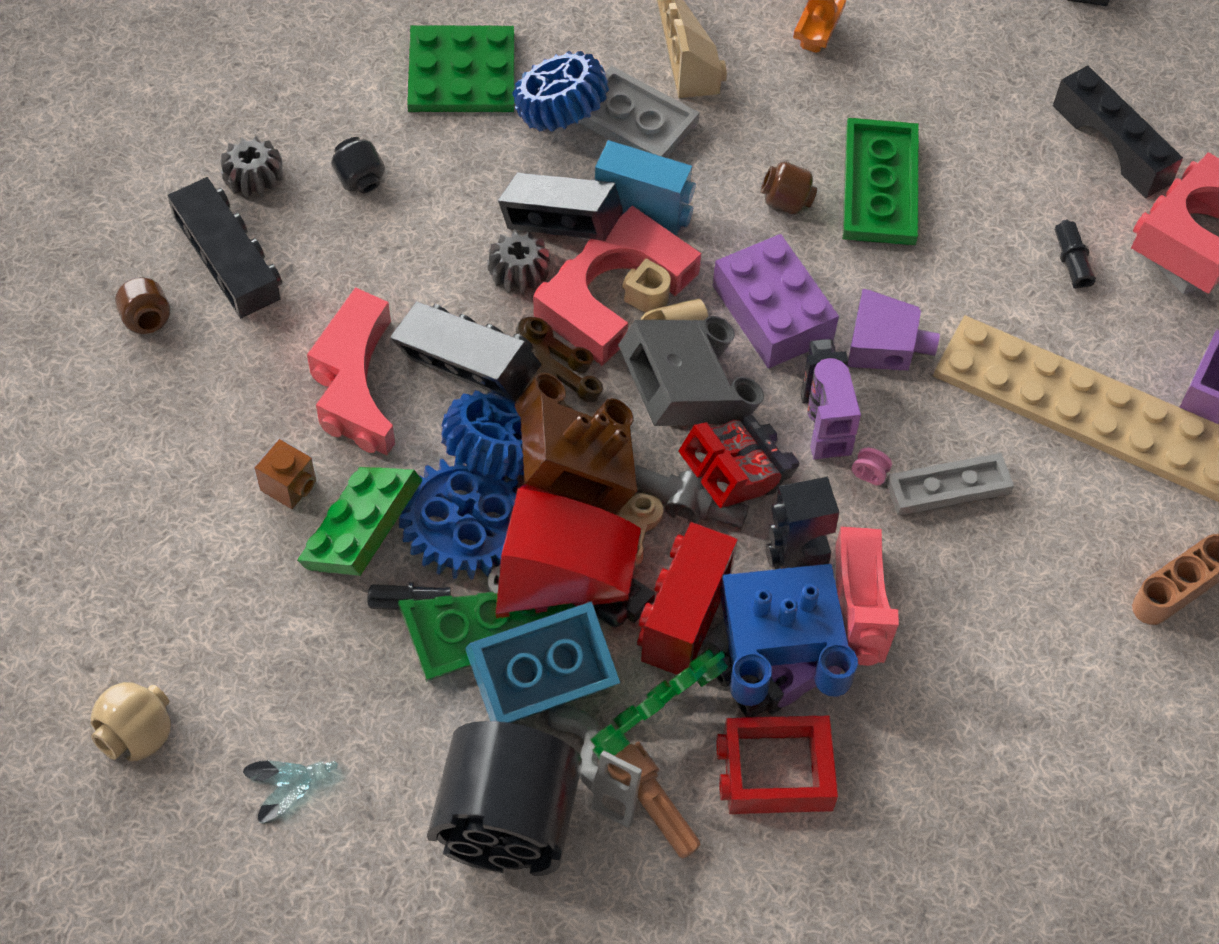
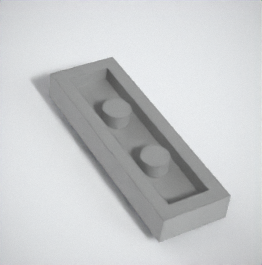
(949, 484)

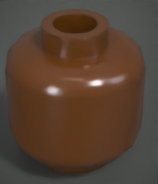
(788, 188)
(142, 305)

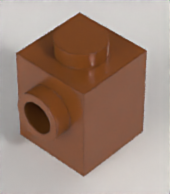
(285, 474)

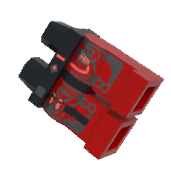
(738, 455)

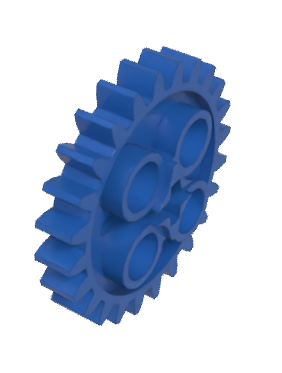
(462, 517)

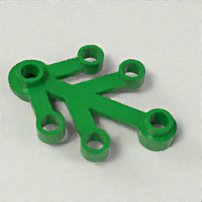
(705, 669)

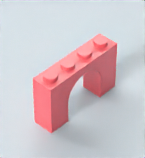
(1172, 235)
(584, 320)

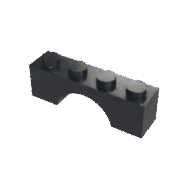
(1143, 154)

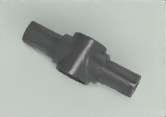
(688, 497)

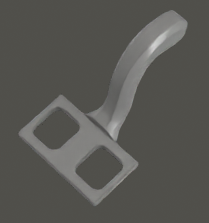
(594, 776)

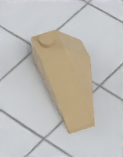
(690, 51)

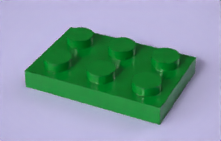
(359, 520)

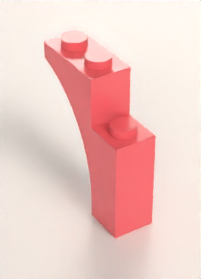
(342, 363)
(862, 594)

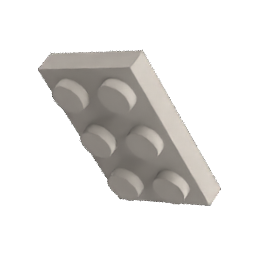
(641, 116)

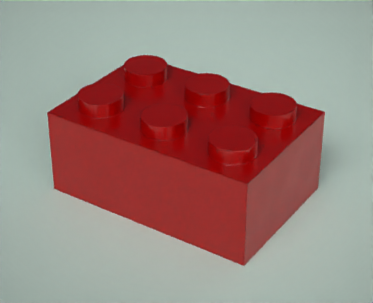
(685, 598)

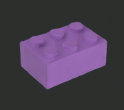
(774, 300)

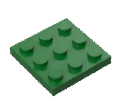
(461, 68)

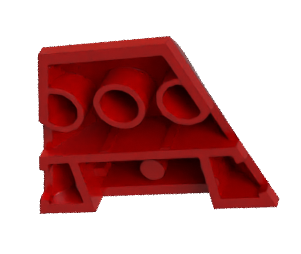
(564, 554)

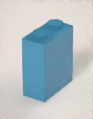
(649, 183)

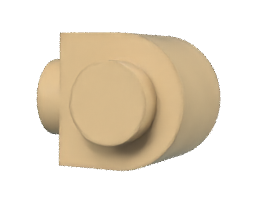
(647, 286)

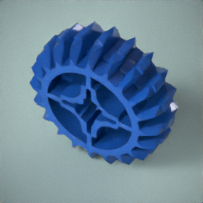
(560, 91)
(484, 434)

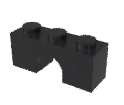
(801, 521)

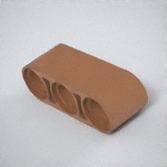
(1171, 590)

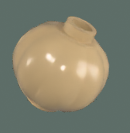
(130, 719)

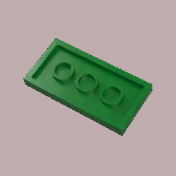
(881, 181)

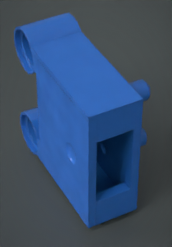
(784, 621)

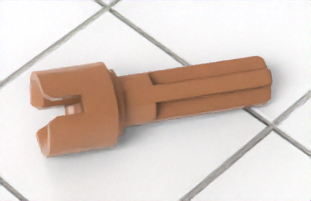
(656, 800)

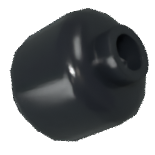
(358, 165)

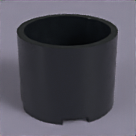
(505, 797)

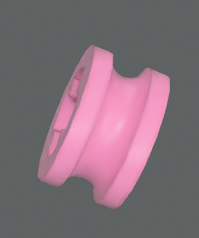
(872, 466)

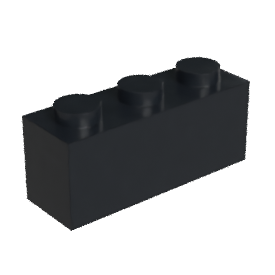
(561, 206)

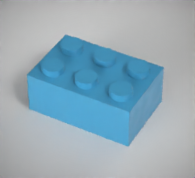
(542, 664)

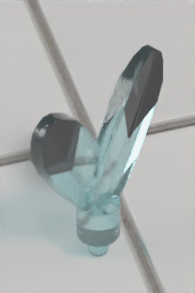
(292, 782)

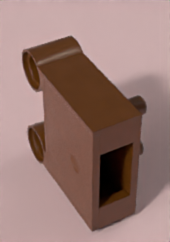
(576, 452)

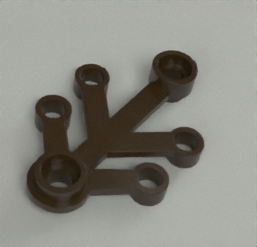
(542, 338)

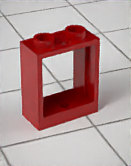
(818, 798)

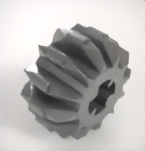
(251, 166)
(518, 261)

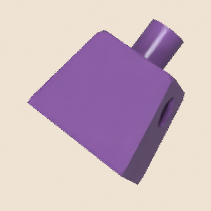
(888, 334)

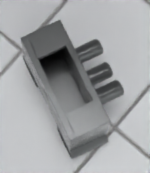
(681, 372)

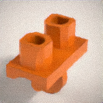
(818, 23)

